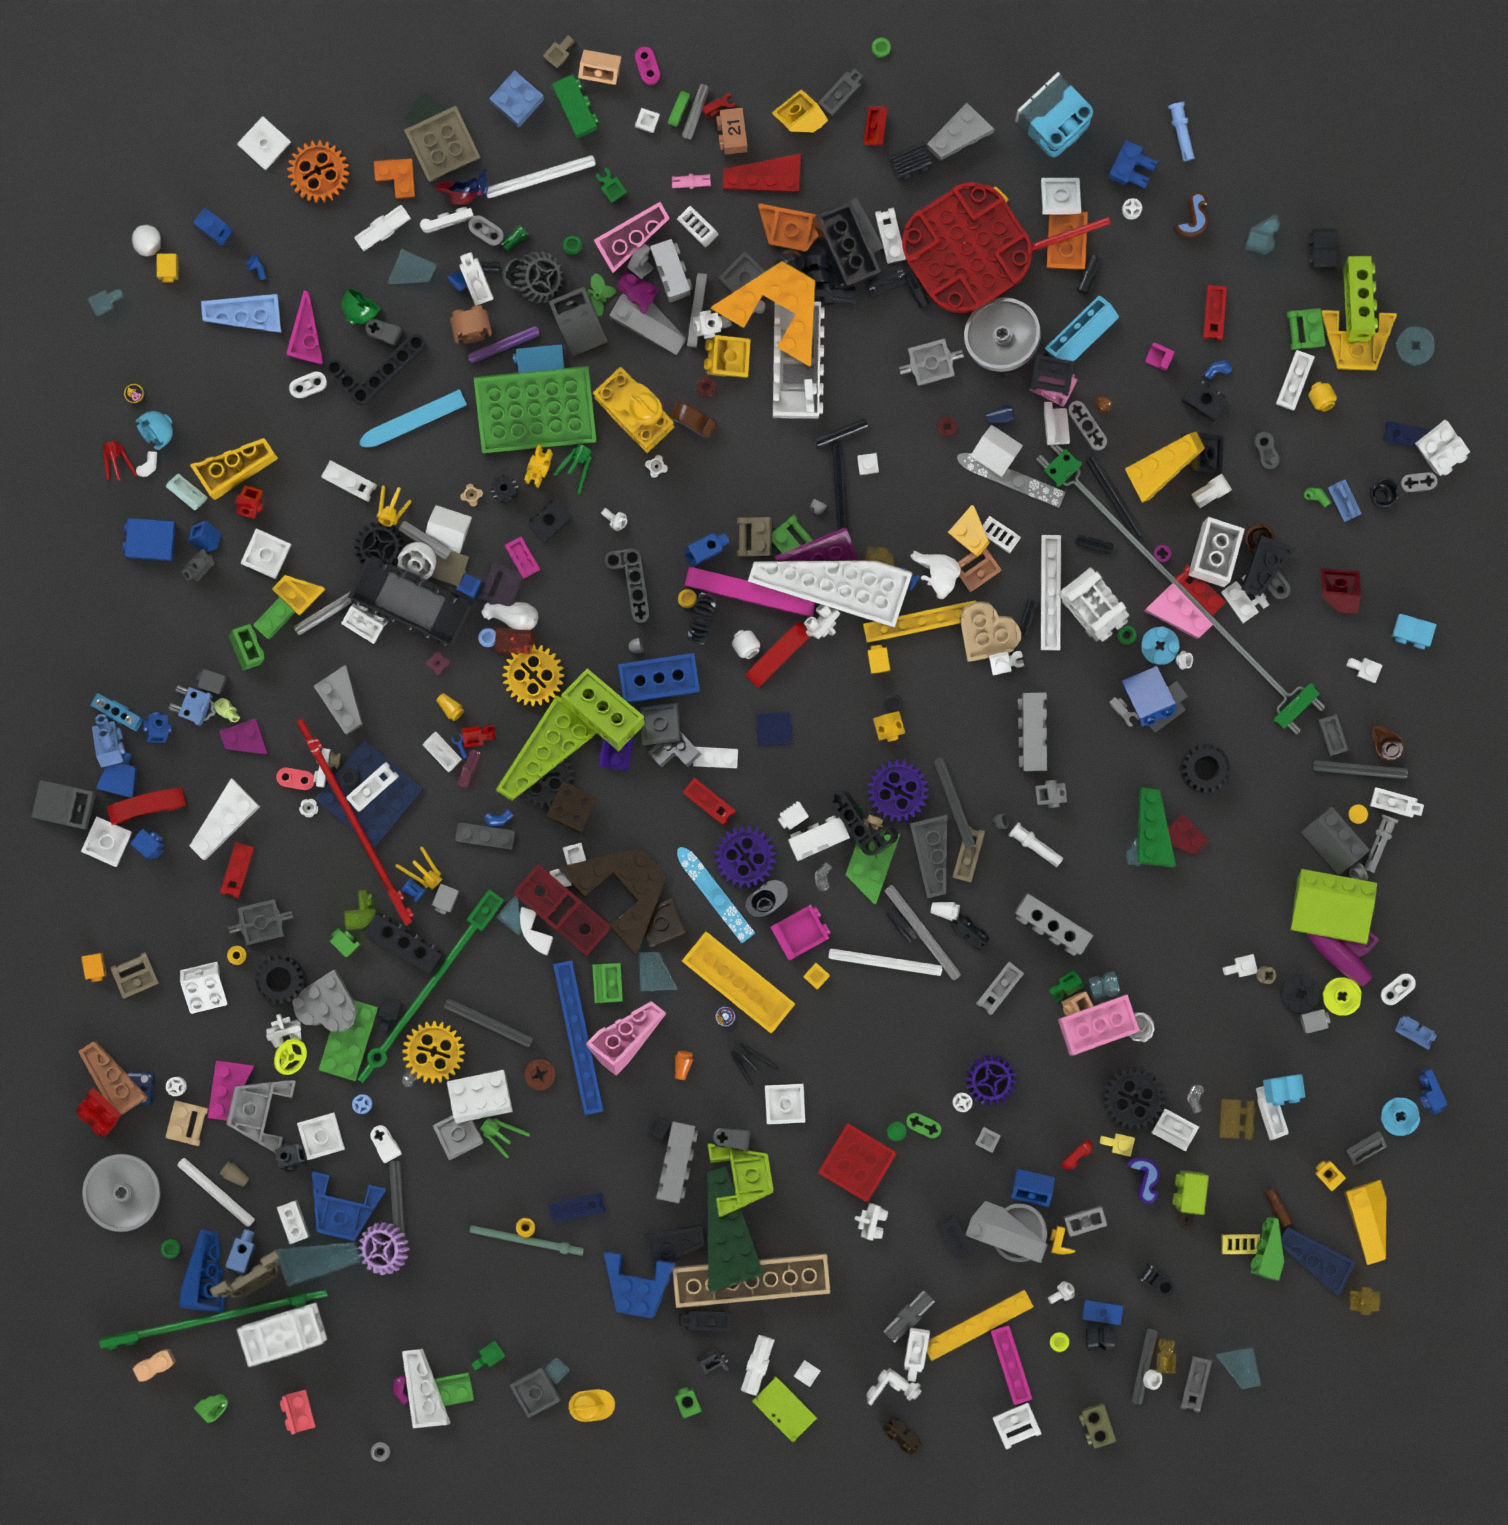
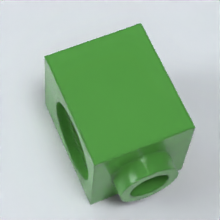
(690, 1410)

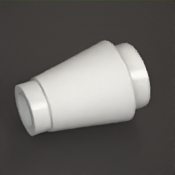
(947, 910)

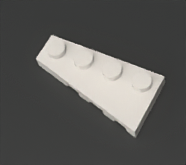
(424, 1398)

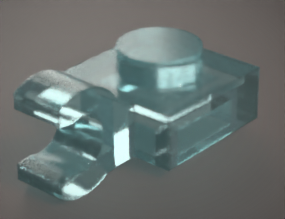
(103, 302)

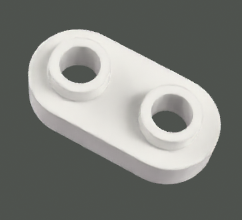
(308, 385)
(1397, 989)

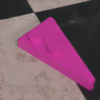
(304, 338)

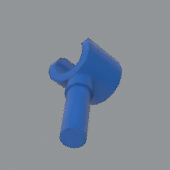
(460, 746)

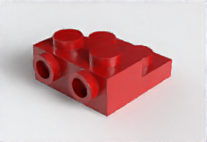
(98, 1113)

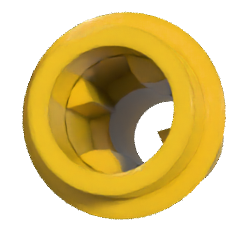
(450, 707)

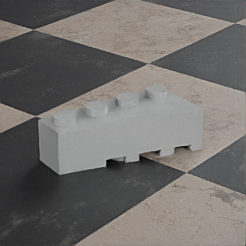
(1033, 732)
(676, 1162)

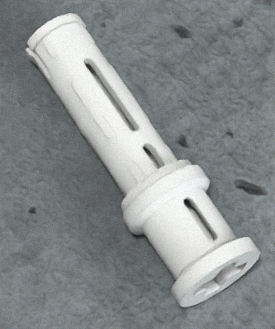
(1027, 839)

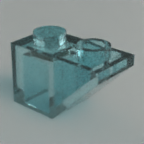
(1261, 236)

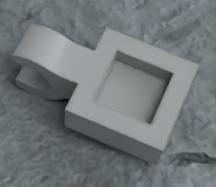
(1120, 707)

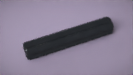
(841, 433)

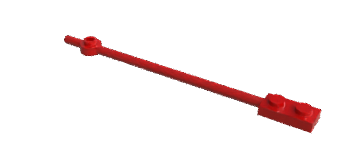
(395, 895)

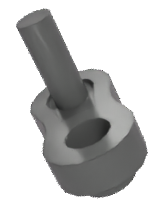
(1267, 454)

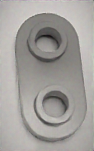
(486, 231)

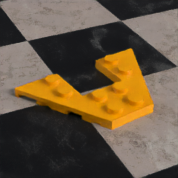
(787, 288)

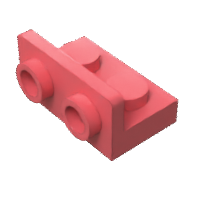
(297, 1411)

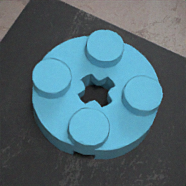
(1164, 635)
(1402, 1127)

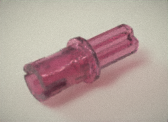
(469, 768)

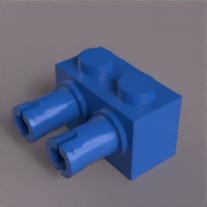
(1124, 165)

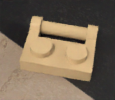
(180, 1122)

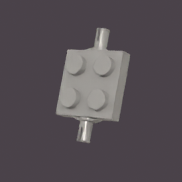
(931, 362)

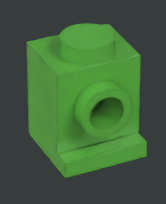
(344, 942)

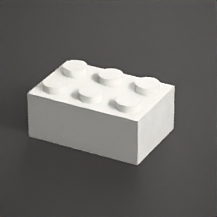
(1216, 552)
(479, 1096)

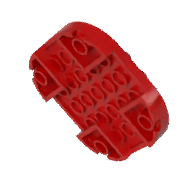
(967, 248)

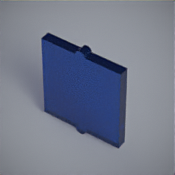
(774, 729)

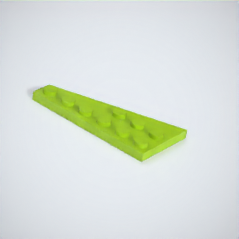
(550, 743)

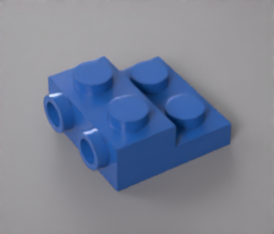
(1432, 1097)

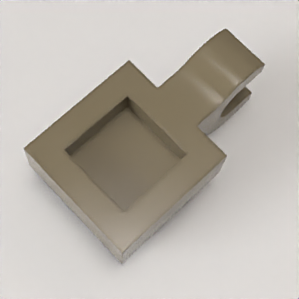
(558, 53)

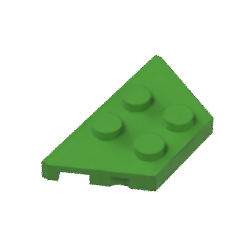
(870, 871)

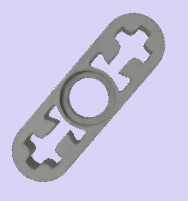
(1100, 434)

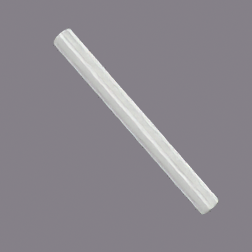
(540, 176)
(885, 962)

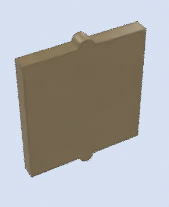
(450, 569)

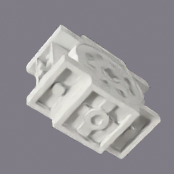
(1094, 605)
(282, 1334)

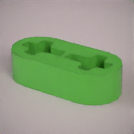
(679, 108)
(920, 1129)

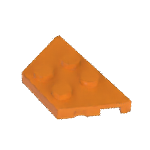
(788, 228)

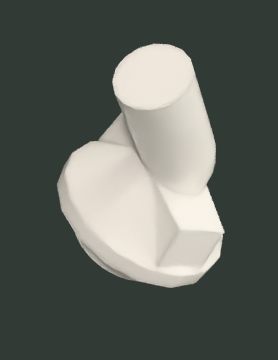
(617, 522)
(1065, 1291)

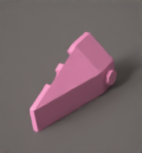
(622, 1040)

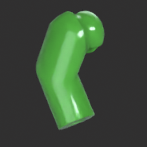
(1317, 494)

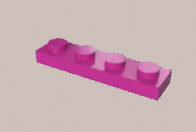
(1011, 1364)

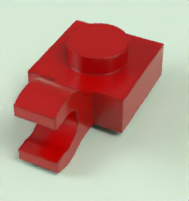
(713, 108)
(475, 736)

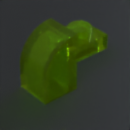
(360, 918)

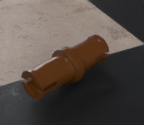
(1278, 1207)

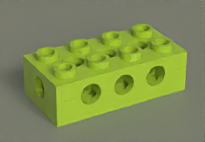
(1359, 298)
(602, 721)

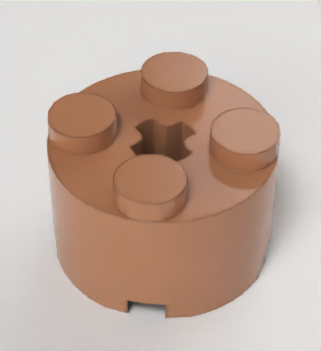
(470, 325)

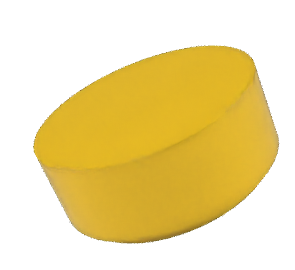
(1357, 814)

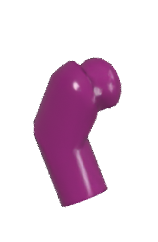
(398, 1389)

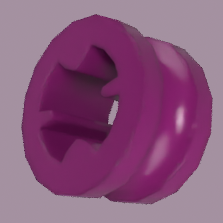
(1166, 549)

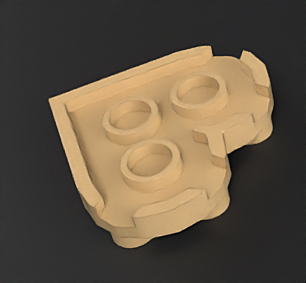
(987, 632)

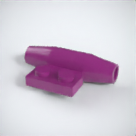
(1346, 955)

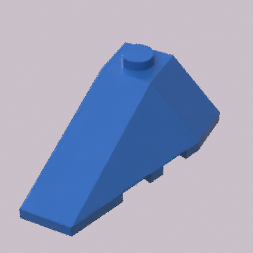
(203, 1275)

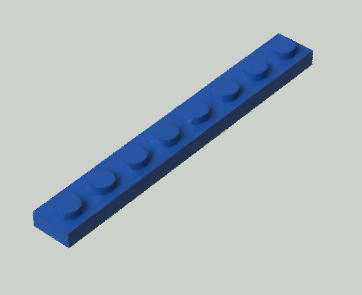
(578, 1037)

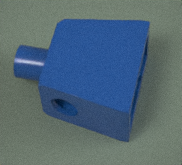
(212, 226)
(699, 552)
(119, 778)

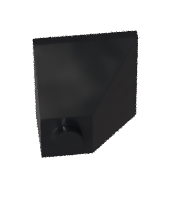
(1211, 457)

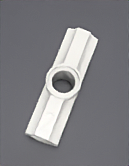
(382, 228)
(757, 1365)

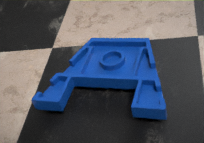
(341, 1216)
(633, 1293)

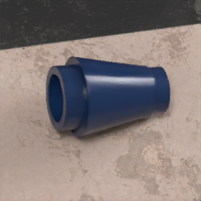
(1000, 415)

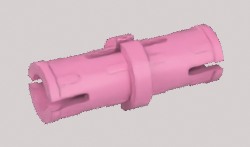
(691, 181)

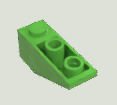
(1269, 1254)

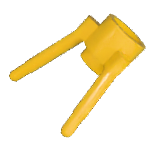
(388, 515)
(431, 878)

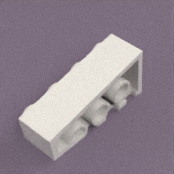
(224, 819)

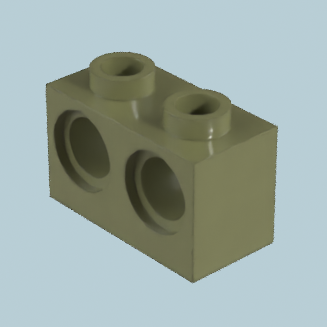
(1101, 1424)

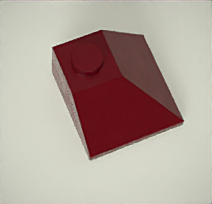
(1341, 589)

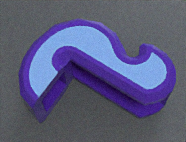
(1150, 1178)

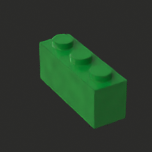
(575, 106)

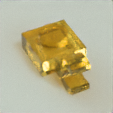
(1166, 1360)

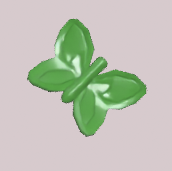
(600, 292)

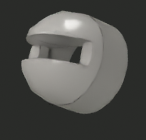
(817, 507)
(636, 646)

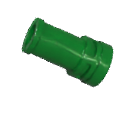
(518, 235)

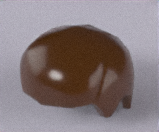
(1254, 532)

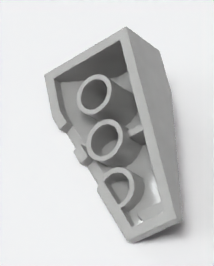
(652, 325)
(1000, 1229)

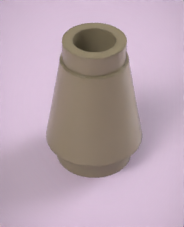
(233, 1174)

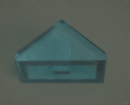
(511, 915)

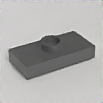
(1333, 735)
(1366, 1148)

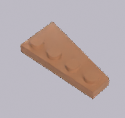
(111, 1078)

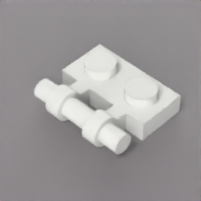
(1240, 602)

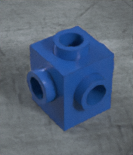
(156, 727)

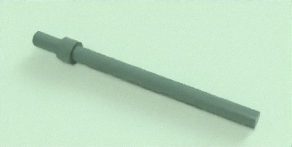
(563, 1247)

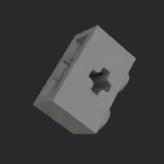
(1085, 1221)

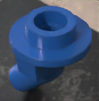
(253, 262)

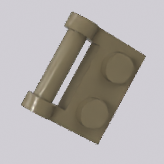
(760, 537)
(137, 981)

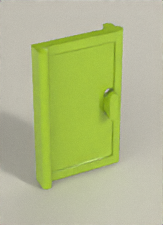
(782, 1405)

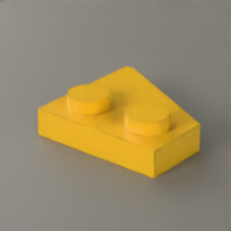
(970, 532)
(297, 593)

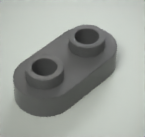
(1279, 581)

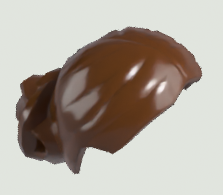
(1387, 743)

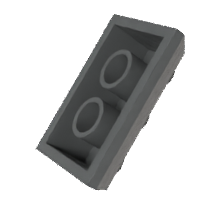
(1334, 841)

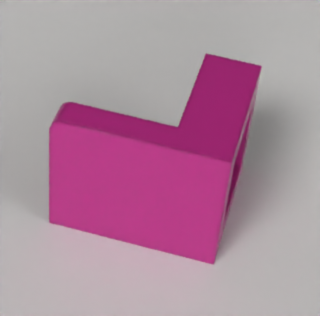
(1159, 356)

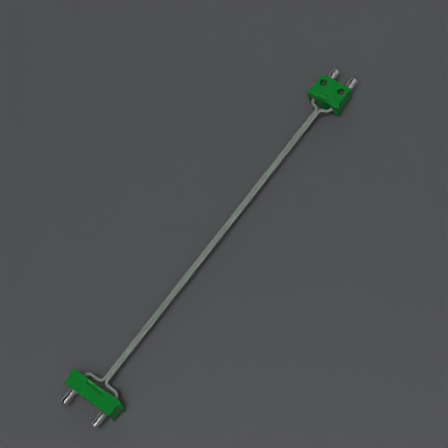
(1064, 470)

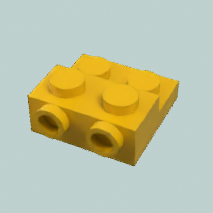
(727, 356)

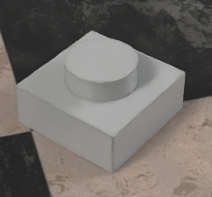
(987, 1139)

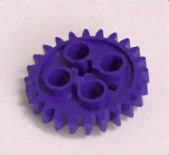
(906, 775)
(730, 867)

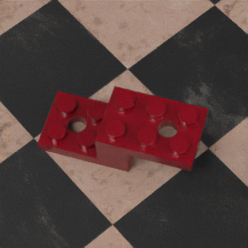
(562, 909)

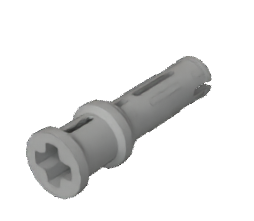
(1383, 834)

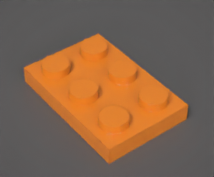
(1070, 252)

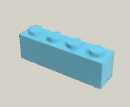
(1083, 330)

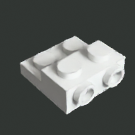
(1442, 448)

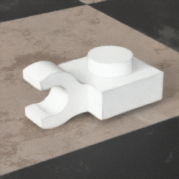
(1367, 669)
(1243, 966)

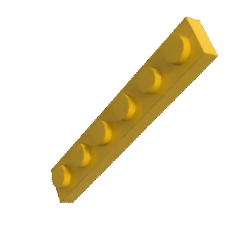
(916, 622)
(978, 1324)

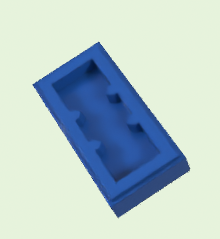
(1102, 1312)

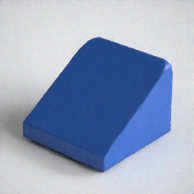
(458, 281)

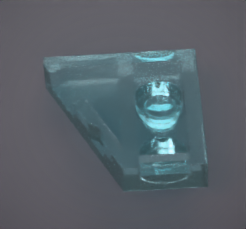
(411, 269)
(654, 973)
(1242, 1366)

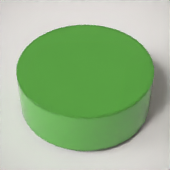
(881, 47)

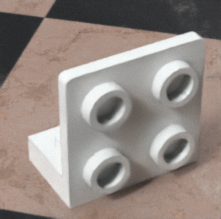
(203, 987)
(896, 1382)

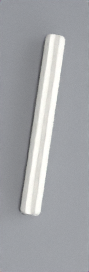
(216, 1192)

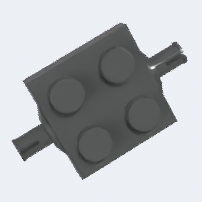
(260, 922)

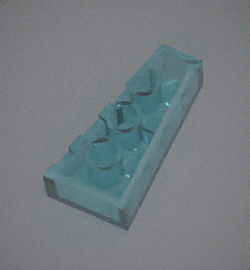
(311, 1262)

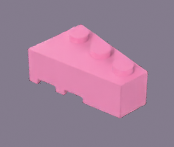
(1179, 612)

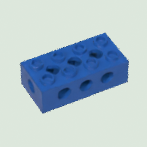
(649, 668)

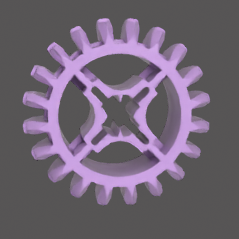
(374, 1238)

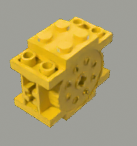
(609, 398)

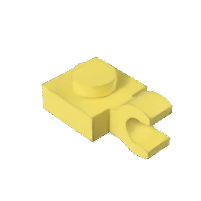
(1120, 1144)

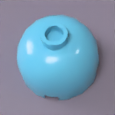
(155, 428)

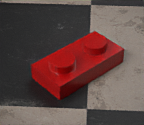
(875, 126)

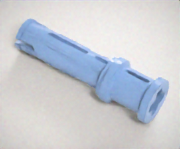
(1180, 122)

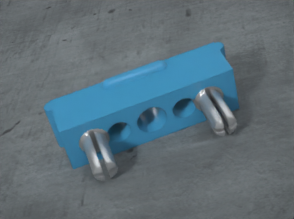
(132, 720)

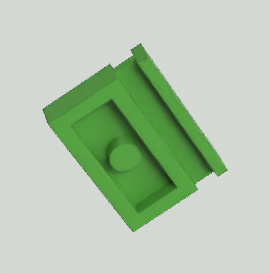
(607, 983)
(455, 1388)

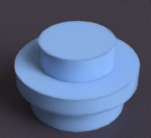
(487, 637)

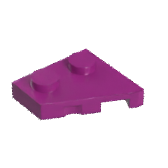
(637, 290)
(244, 738)

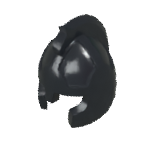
(792, 258)

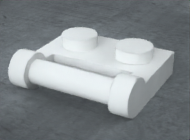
(1013, 1420)

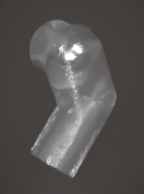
(408, 1079)
(1194, 1096)

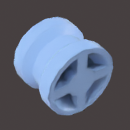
(360, 1106)

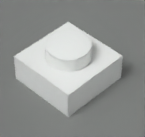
(647, 120)
(868, 464)
(807, 1373)

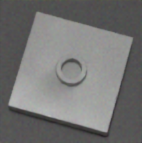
(457, 1137)

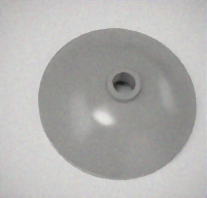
(1031, 1220)

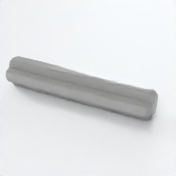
(695, 111)
(420, 536)

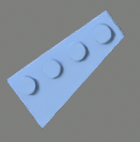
(247, 312)

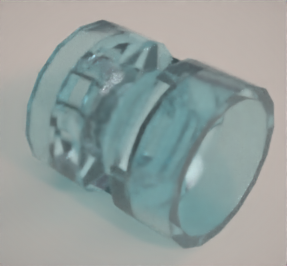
(1104, 986)

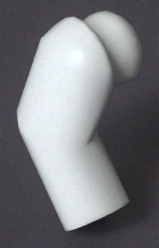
(148, 467)

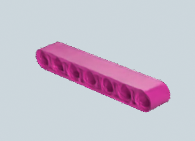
(747, 591)

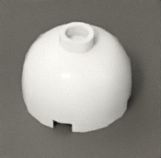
(418, 559)

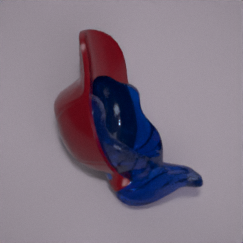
(465, 192)

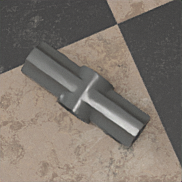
(909, 1316)

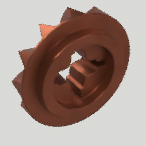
(536, 1083)

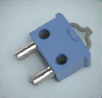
(197, 706)

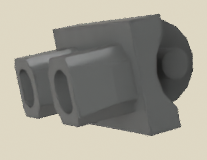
(198, 566)

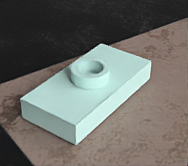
(186, 491)

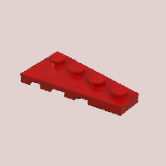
(770, 175)

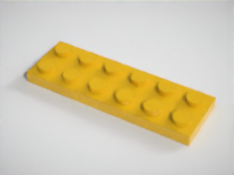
(738, 982)

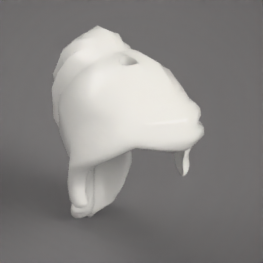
(943, 572)
(517, 616)

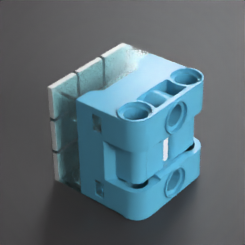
(1055, 116)

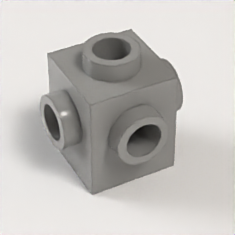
(1051, 794)

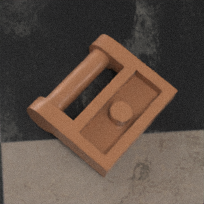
(980, 573)

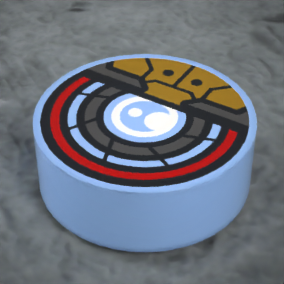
(725, 1016)

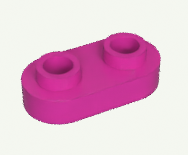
(647, 65)

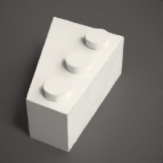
(818, 837)

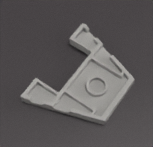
(250, 1110)

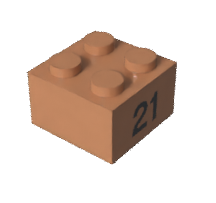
(733, 131)

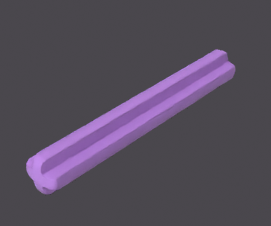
(504, 344)

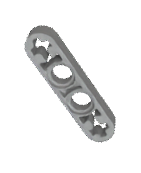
(697, 307)

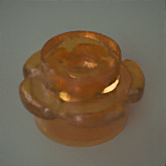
(1103, 403)

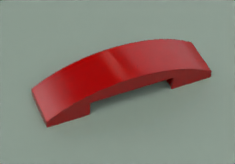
(777, 654)
(146, 804)

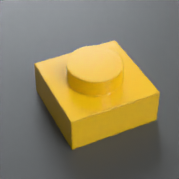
(816, 976)

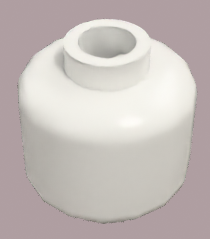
(746, 644)

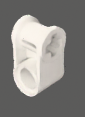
(386, 1147)

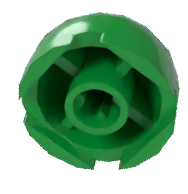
(358, 308)

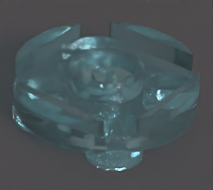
(1426, 346)

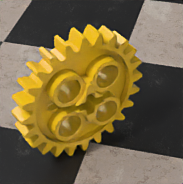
(520, 688)
(428, 1068)

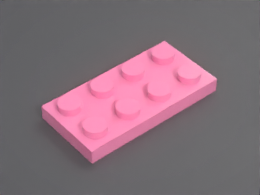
(1098, 1025)

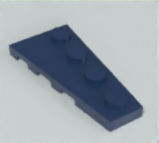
(1320, 1260)

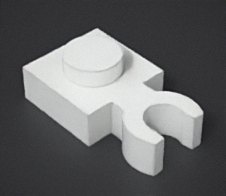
(810, 390)
(1002, 662)

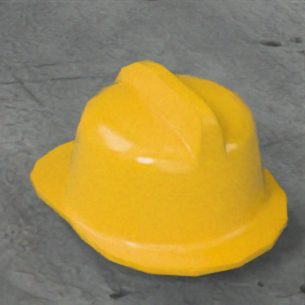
(641, 403)
(591, 1405)

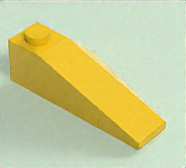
(1368, 1213)

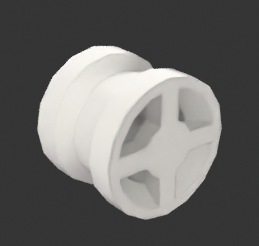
(1133, 205)
(173, 1087)
(964, 1102)

